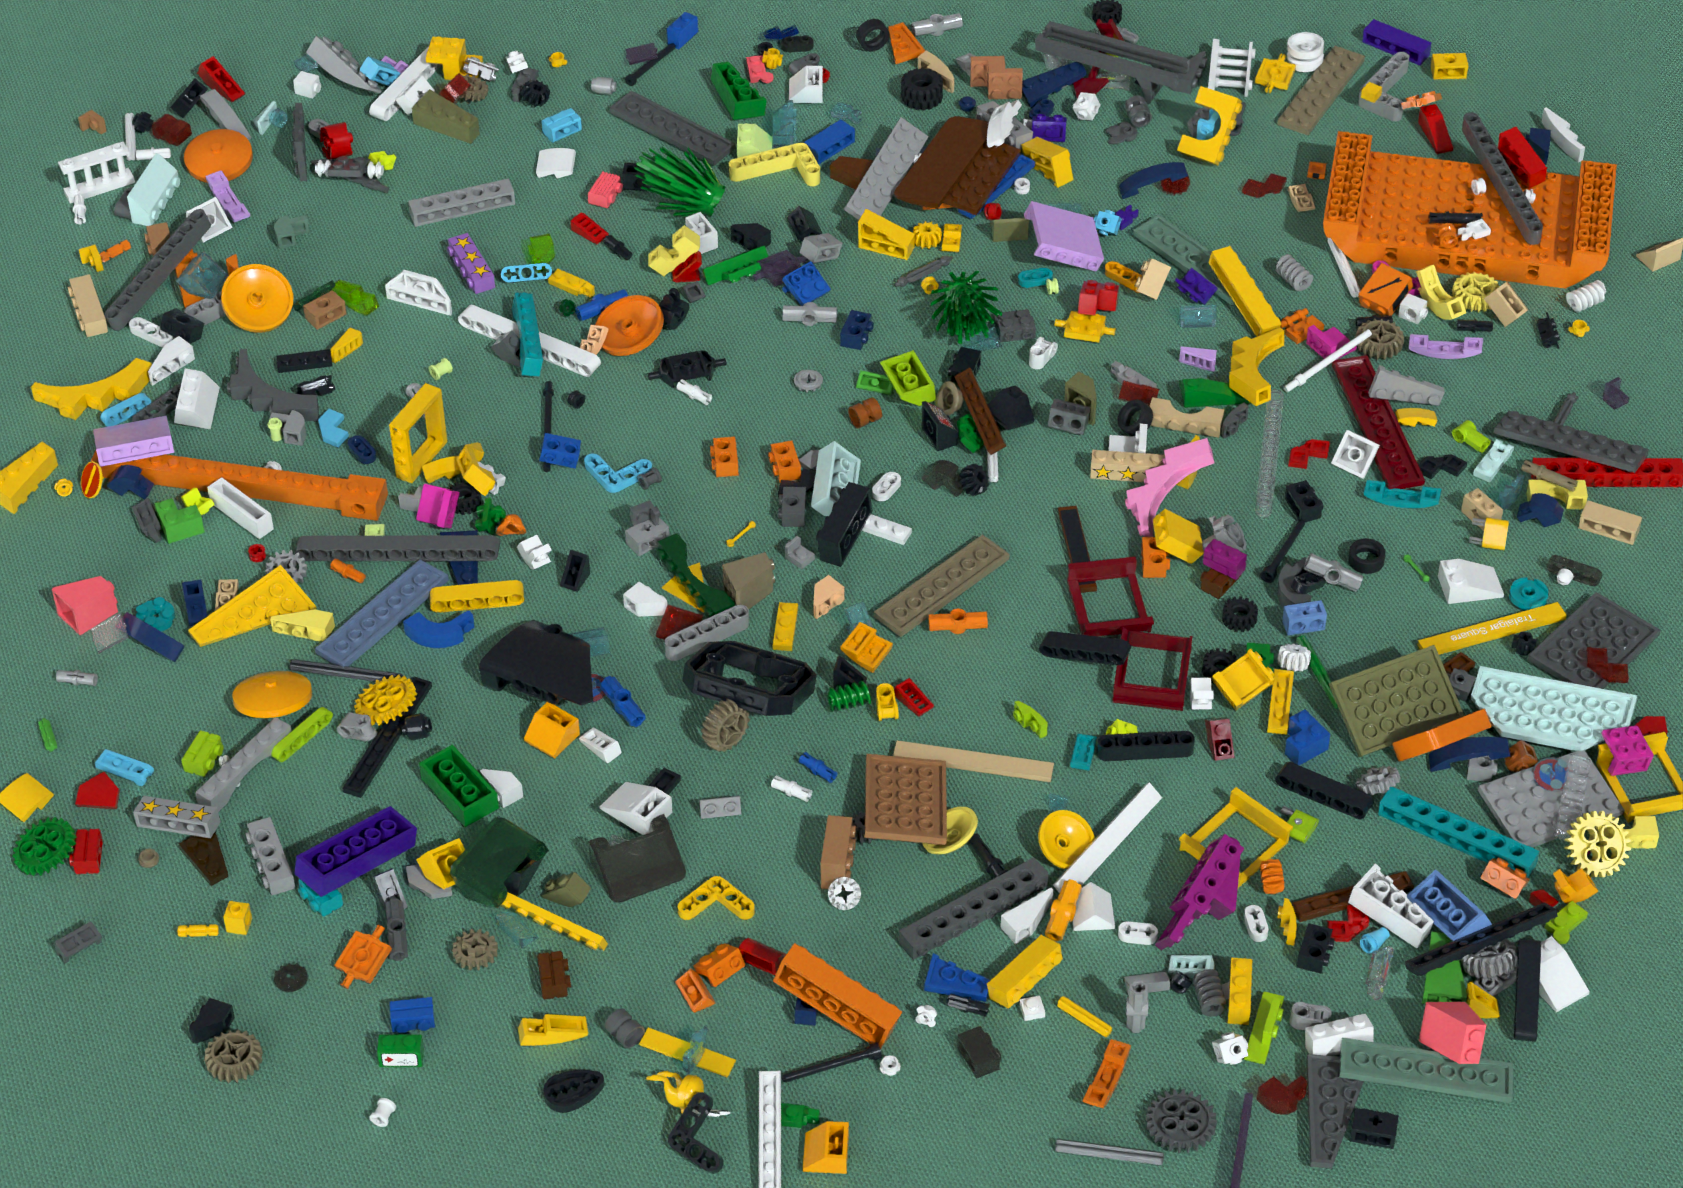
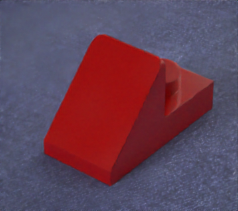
(688, 270)

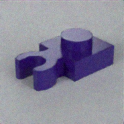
(1127, 216)

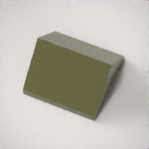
(1009, 229)

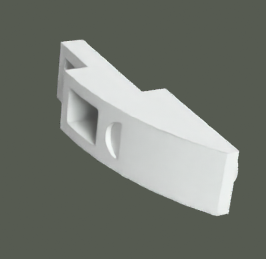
(1001, 123)

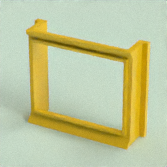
(1657, 744)
(1255, 813)

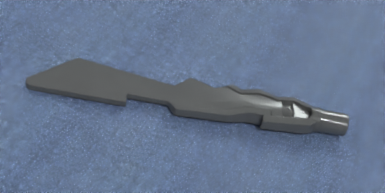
(365, 180)

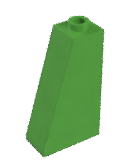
(1444, 983)

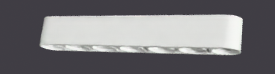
(385, 105)

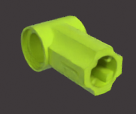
(1468, 433)

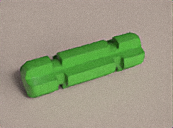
(47, 734)

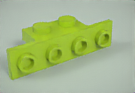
(1265, 1027)

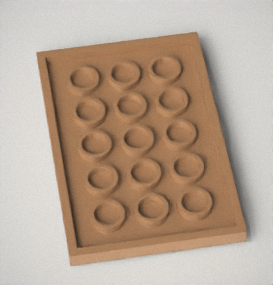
(905, 799)

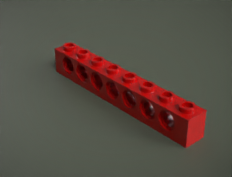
(1651, 473)

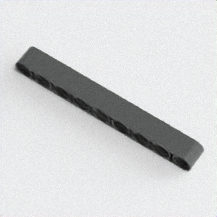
(157, 269)

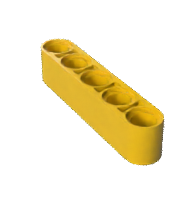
(476, 596)

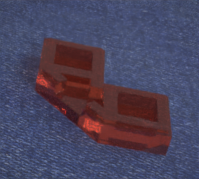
(1257, 189)
(1611, 672)

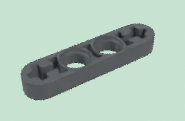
(159, 405)

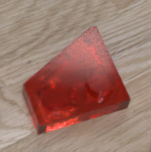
(675, 620)

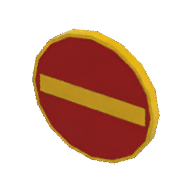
(91, 480)

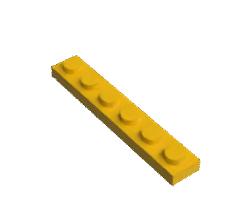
(556, 922)

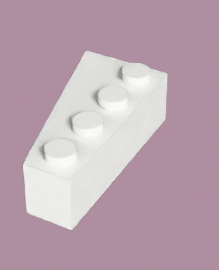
(1390, 907)

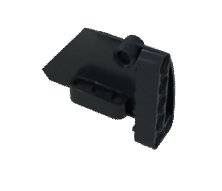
(540, 664)

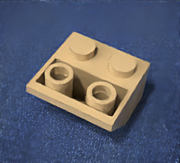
(1506, 304)

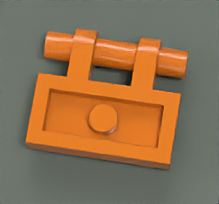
(1298, 331)

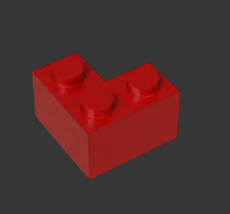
(1098, 296)

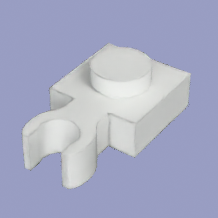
(1474, 229)

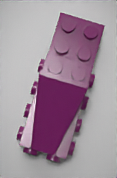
(1208, 889)

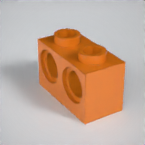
(725, 456)
(785, 461)
(1153, 559)

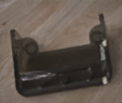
(639, 863)

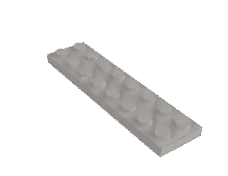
(887, 170)

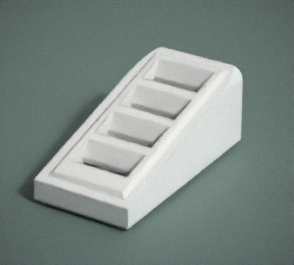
(603, 745)

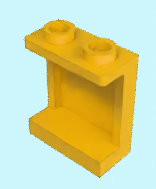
(1244, 679)

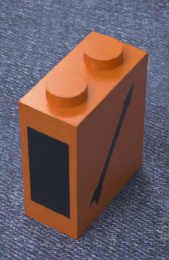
(1385, 290)

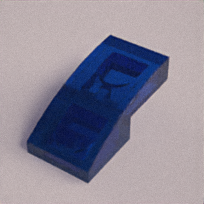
(775, 33)

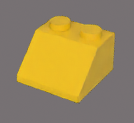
(438, 862)

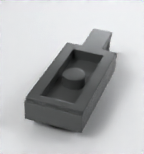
(524, 76)
(148, 519)

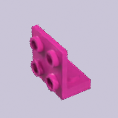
(1326, 342)
(437, 506)
(1629, 750)

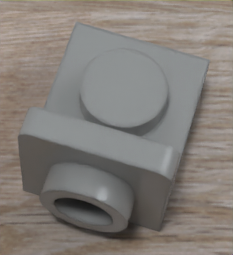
(797, 553)

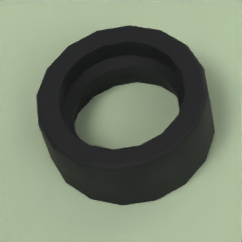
(867, 27)
(1129, 410)
(1366, 566)

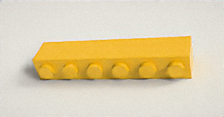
(1243, 291)

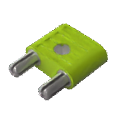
(1302, 824)

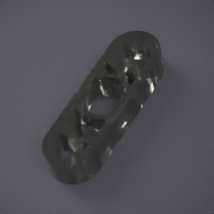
(1580, 567)

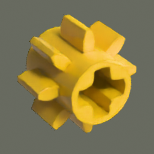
(772, 58)

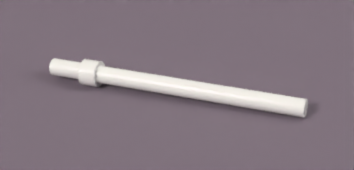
(1300, 379)

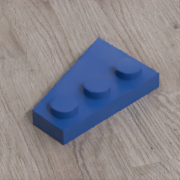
(948, 979)

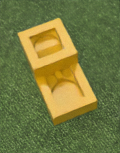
(951, 237)

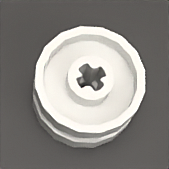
(1305, 51)

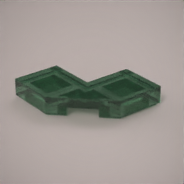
(316, 294)

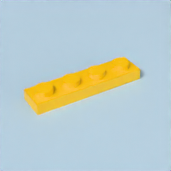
(1280, 702)

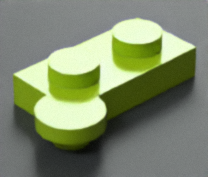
(1567, 920)

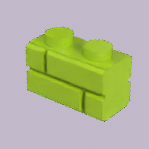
(202, 753)

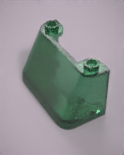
(492, 859)

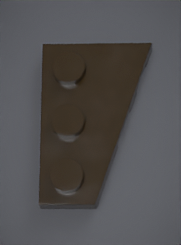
(206, 857)

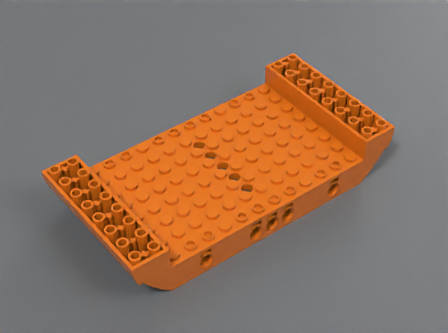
(1383, 203)

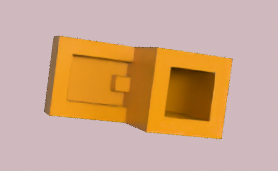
(1575, 887)

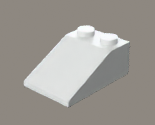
(1468, 581)
(1559, 978)

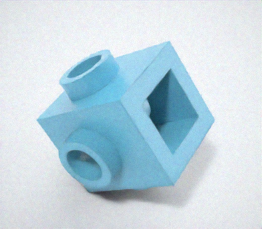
(1112, 225)

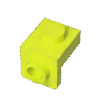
(385, 160)
(194, 498)
(1121, 727)

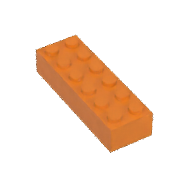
(837, 995)

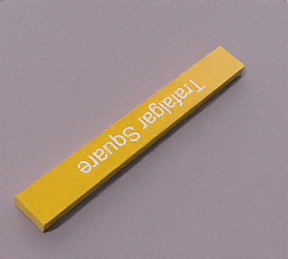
(1495, 628)

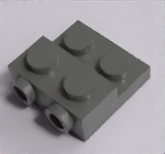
(1015, 326)

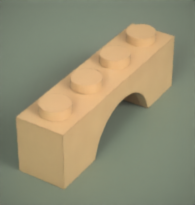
(1205, 422)

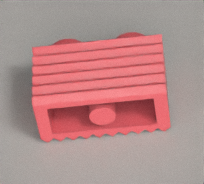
(605, 190)

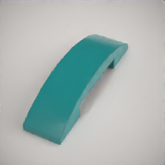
(1402, 498)

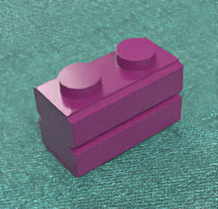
(1224, 559)

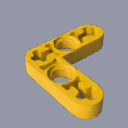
(714, 894)

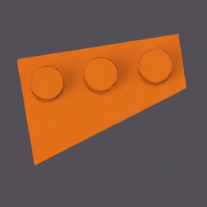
(904, 43)

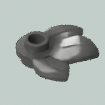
(1121, 133)

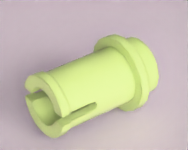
(275, 428)

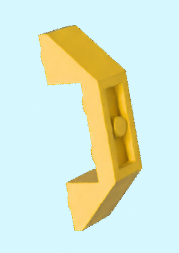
(476, 476)

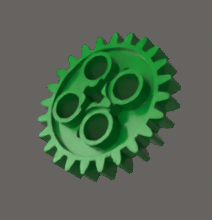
(36, 857)

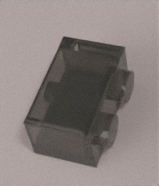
(979, 1052)

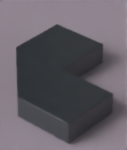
(1431, 466)
(807, 480)

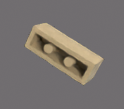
(1610, 522)

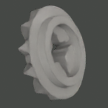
(815, 380)

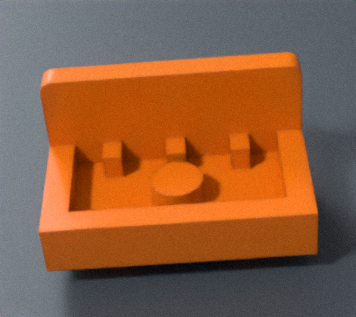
(1505, 878)
(720, 964)

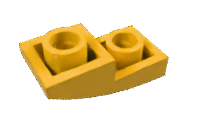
(1411, 416)
(440, 468)
(1288, 921)

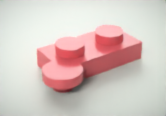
(757, 70)

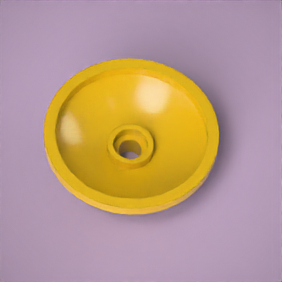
(1068, 829)

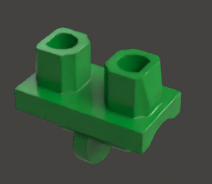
(489, 516)

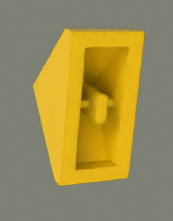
(1482, 1002)

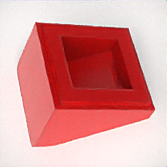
(1541, 896)

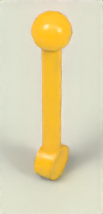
(730, 542)

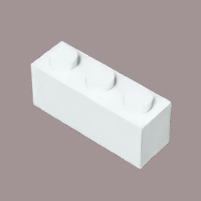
(1327, 1037)

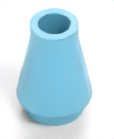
(1373, 940)

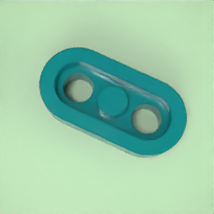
(1034, 277)

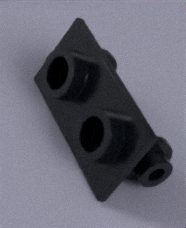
(1546, 329)
(321, 384)

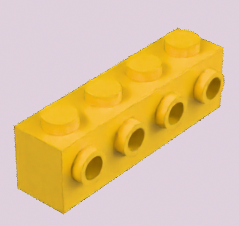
(1024, 971)

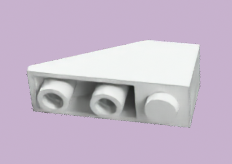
(170, 359)
(1025, 918)

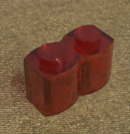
(171, 129)

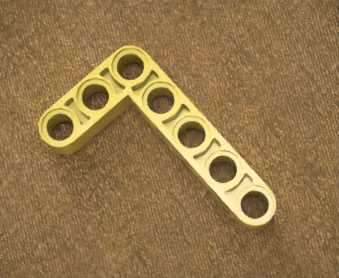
(777, 160)

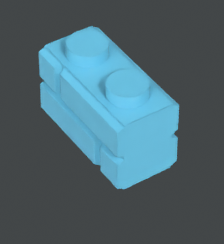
(379, 71)
(561, 125)

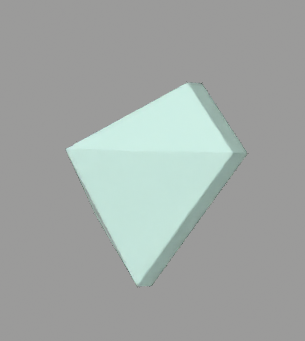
(262, 120)

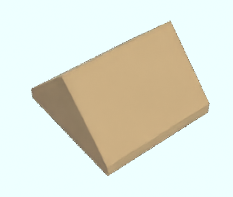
(1661, 254)

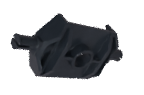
(673, 370)

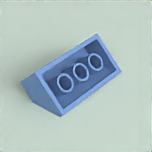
(1448, 907)

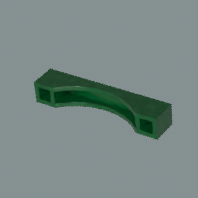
(674, 554)

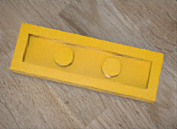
(785, 626)

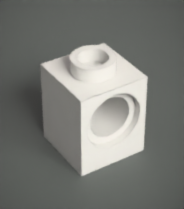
(1413, 309)

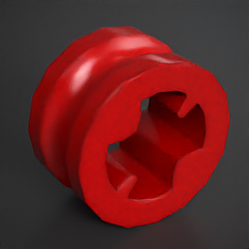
(257, 553)

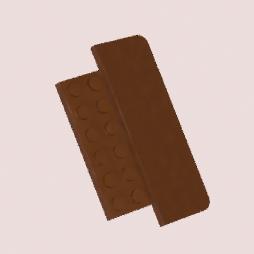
(957, 168)

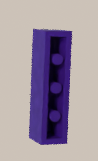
(1395, 40)

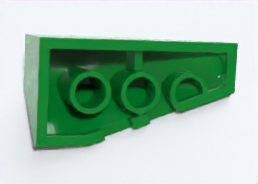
(1207, 392)

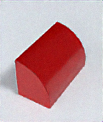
(761, 955)

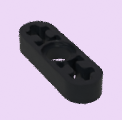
(1307, 583)

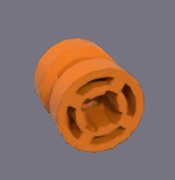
(1447, 235)

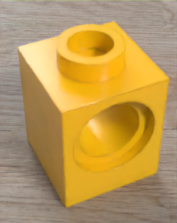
(237, 917)

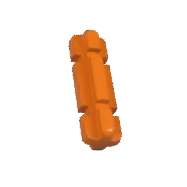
(115, 251)

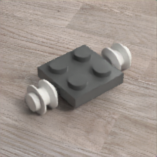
(349, 168)

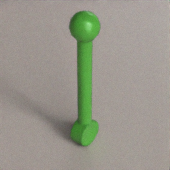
(1407, 558)

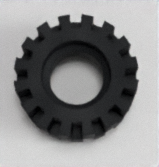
(1107, 10)
(469, 504)
(1240, 606)
(1215, 658)

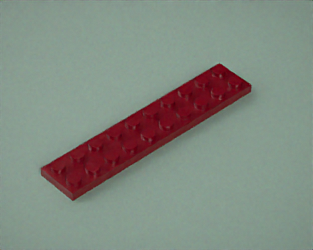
(1378, 424)

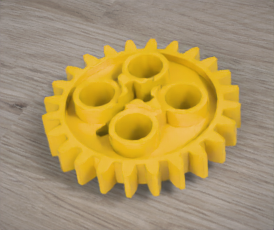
(386, 699)

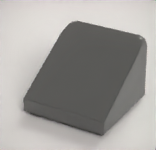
(692, 292)

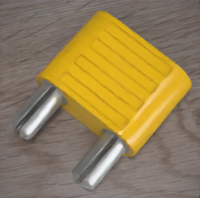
(1494, 533)

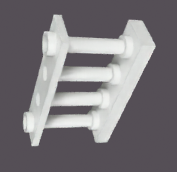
(1216, 61)
(102, 184)

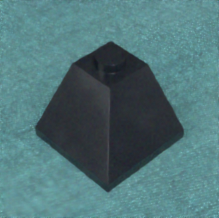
(1011, 408)

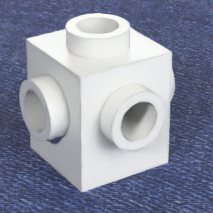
(1086, 106)
(1230, 1048)

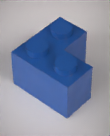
(1306, 738)

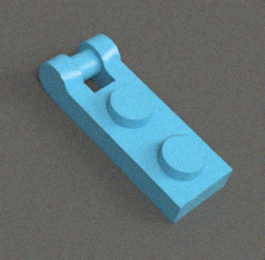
(124, 767)

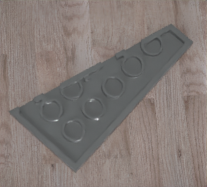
(299, 142)
(1329, 1107)

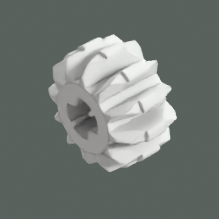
(1293, 657)

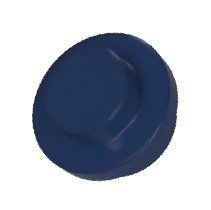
(967, 103)

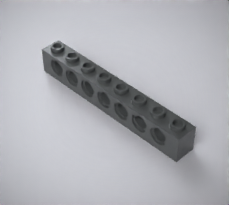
(973, 908)

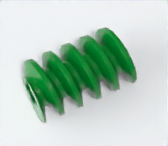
(848, 695)

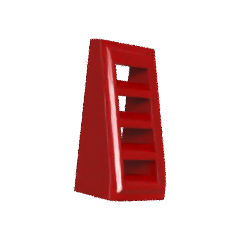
(581, 221)
(909, 685)

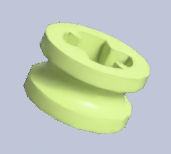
(1052, 286)

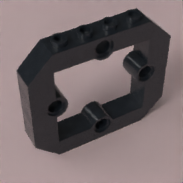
(705, 677)

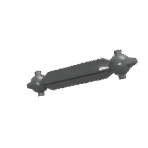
(923, 271)
(1565, 408)

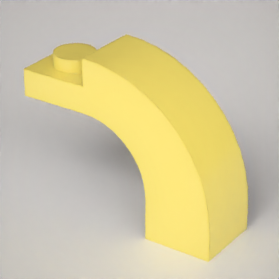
(1437, 299)

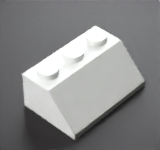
(196, 400)

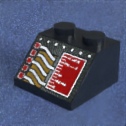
(938, 427)

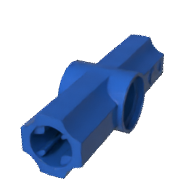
(598, 304)
(622, 701)

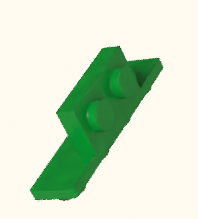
(735, 267)

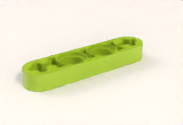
(302, 734)

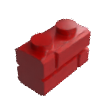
(87, 851)

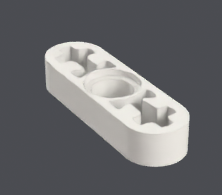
(141, 327)

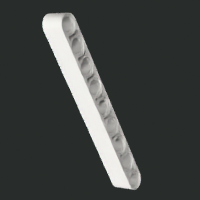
(553, 349)

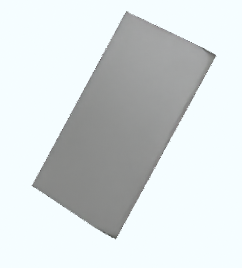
(1155, 981)

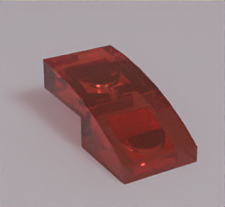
(1132, 391)

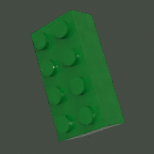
(459, 785)

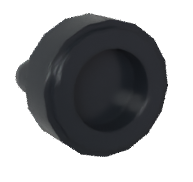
(1182, 980)

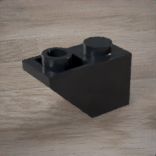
(751, 235)
(211, 1021)

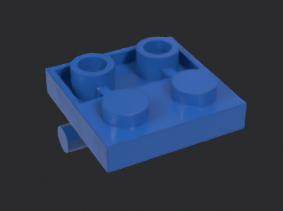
(805, 284)

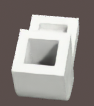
(534, 552)
(1201, 693)

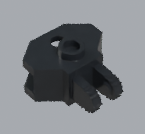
(673, 309)

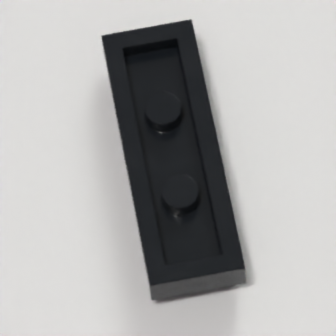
(304, 361)

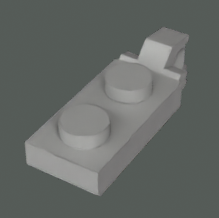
(1128, 374)

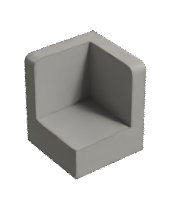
(410, 501)

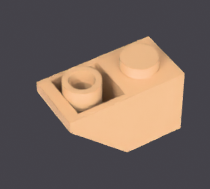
(827, 595)

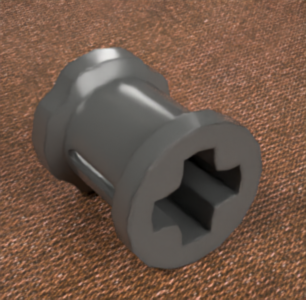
(649, 478)

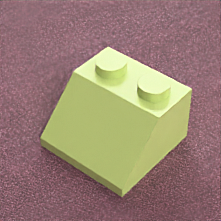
(752, 140)

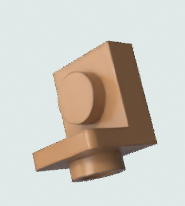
(92, 120)

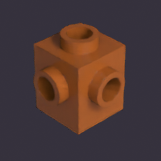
(1521, 757)

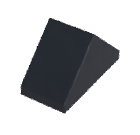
(575, 571)
(845, 673)

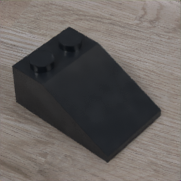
(521, 876)

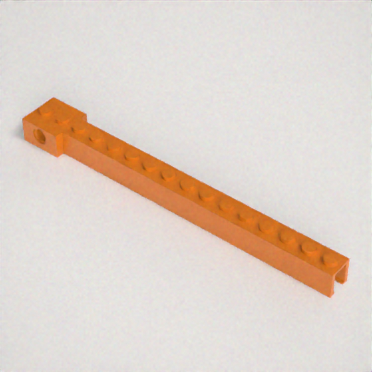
(355, 497)

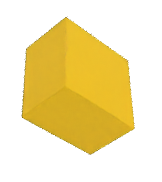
(1371, 92)

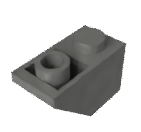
(508, 348)

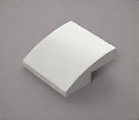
(555, 161)

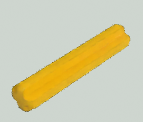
(1084, 1016)

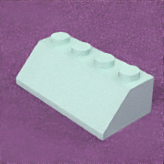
(152, 191)
(833, 472)

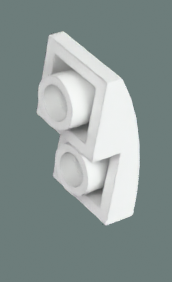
(516, 61)

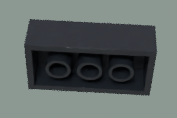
(844, 524)

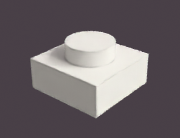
(1032, 1008)

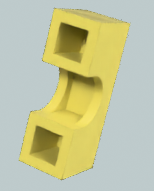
(684, 243)
(1573, 500)
(1642, 834)

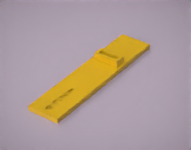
(676, 1048)

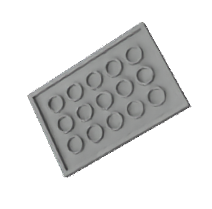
(1531, 812)

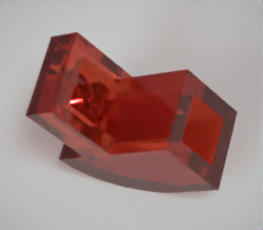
(455, 89)
(1281, 1098)

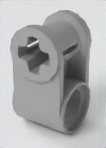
(356, 727)
(1308, 1015)

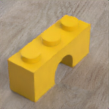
(1240, 991)

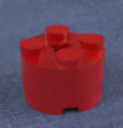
(336, 140)

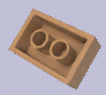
(837, 850)

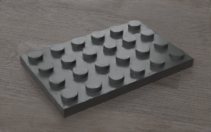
(1593, 625)

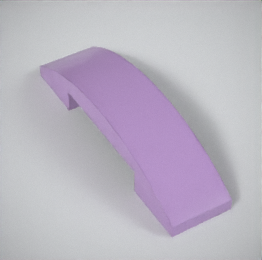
(230, 204)
(1444, 349)

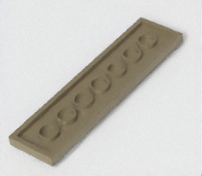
(1321, 90)
(941, 585)

